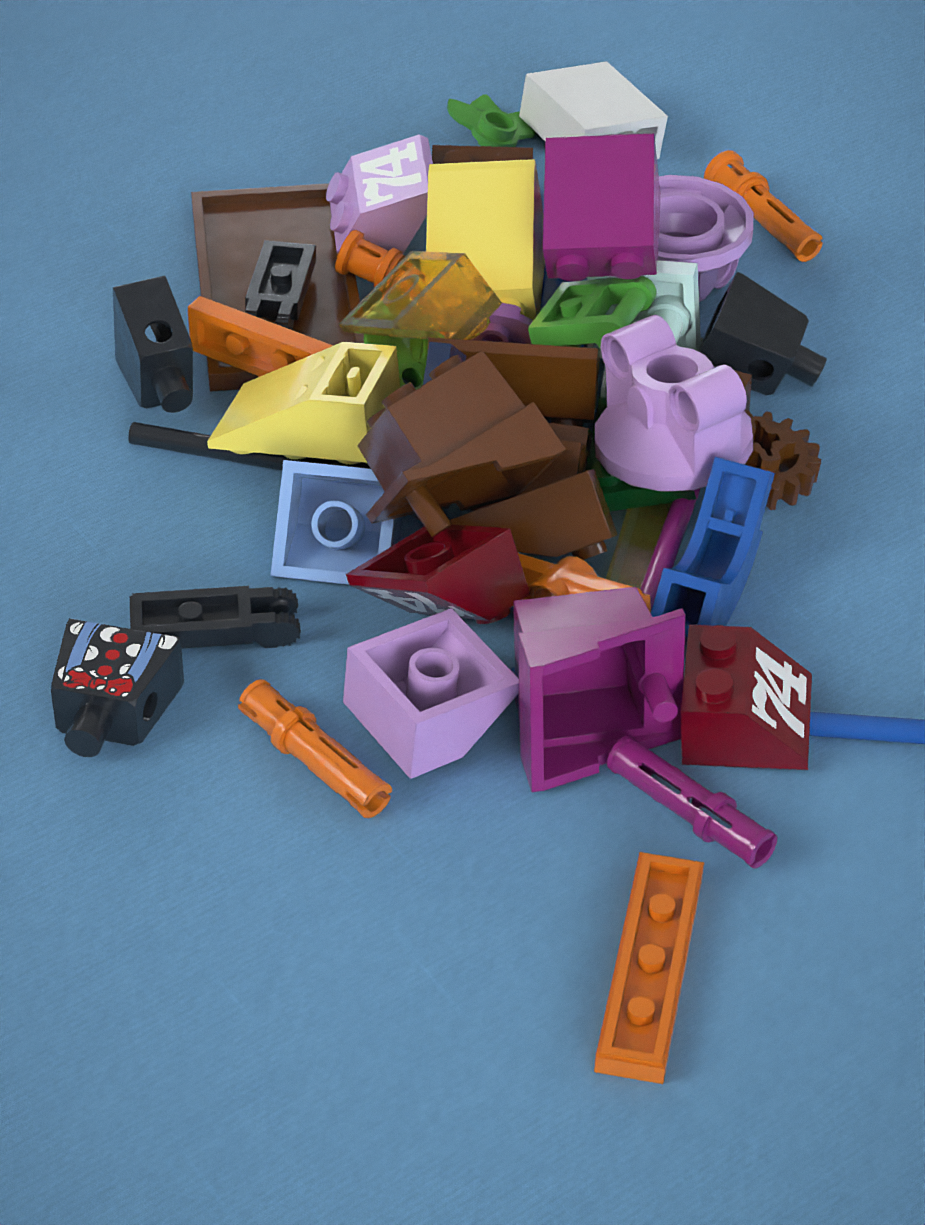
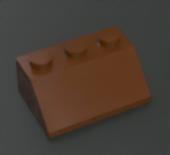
(553, 377)

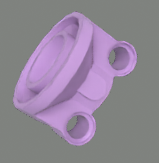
(703, 226)
(667, 410)

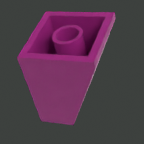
(601, 206)

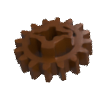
(785, 454)

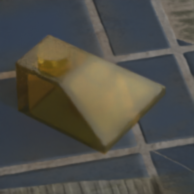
(426, 298)

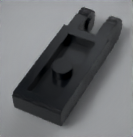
(280, 281)
(219, 616)

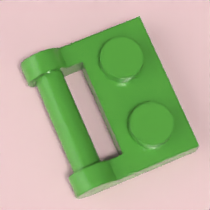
(579, 308)

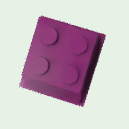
(592, 675)

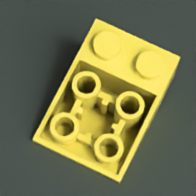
(311, 405)

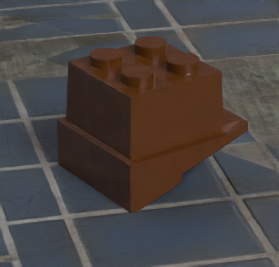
(455, 442)

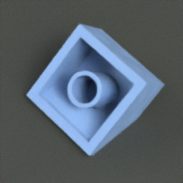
(325, 524)

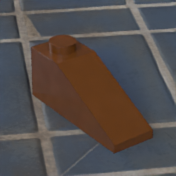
(553, 518)

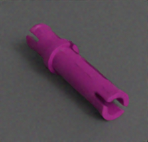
(744, 838)

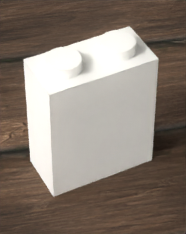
(588, 103)

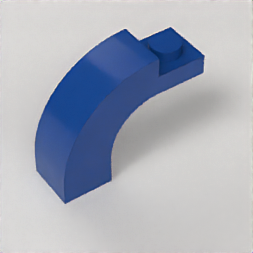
(721, 547)

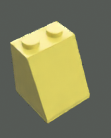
(496, 220)

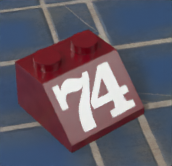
(459, 569)
(743, 701)

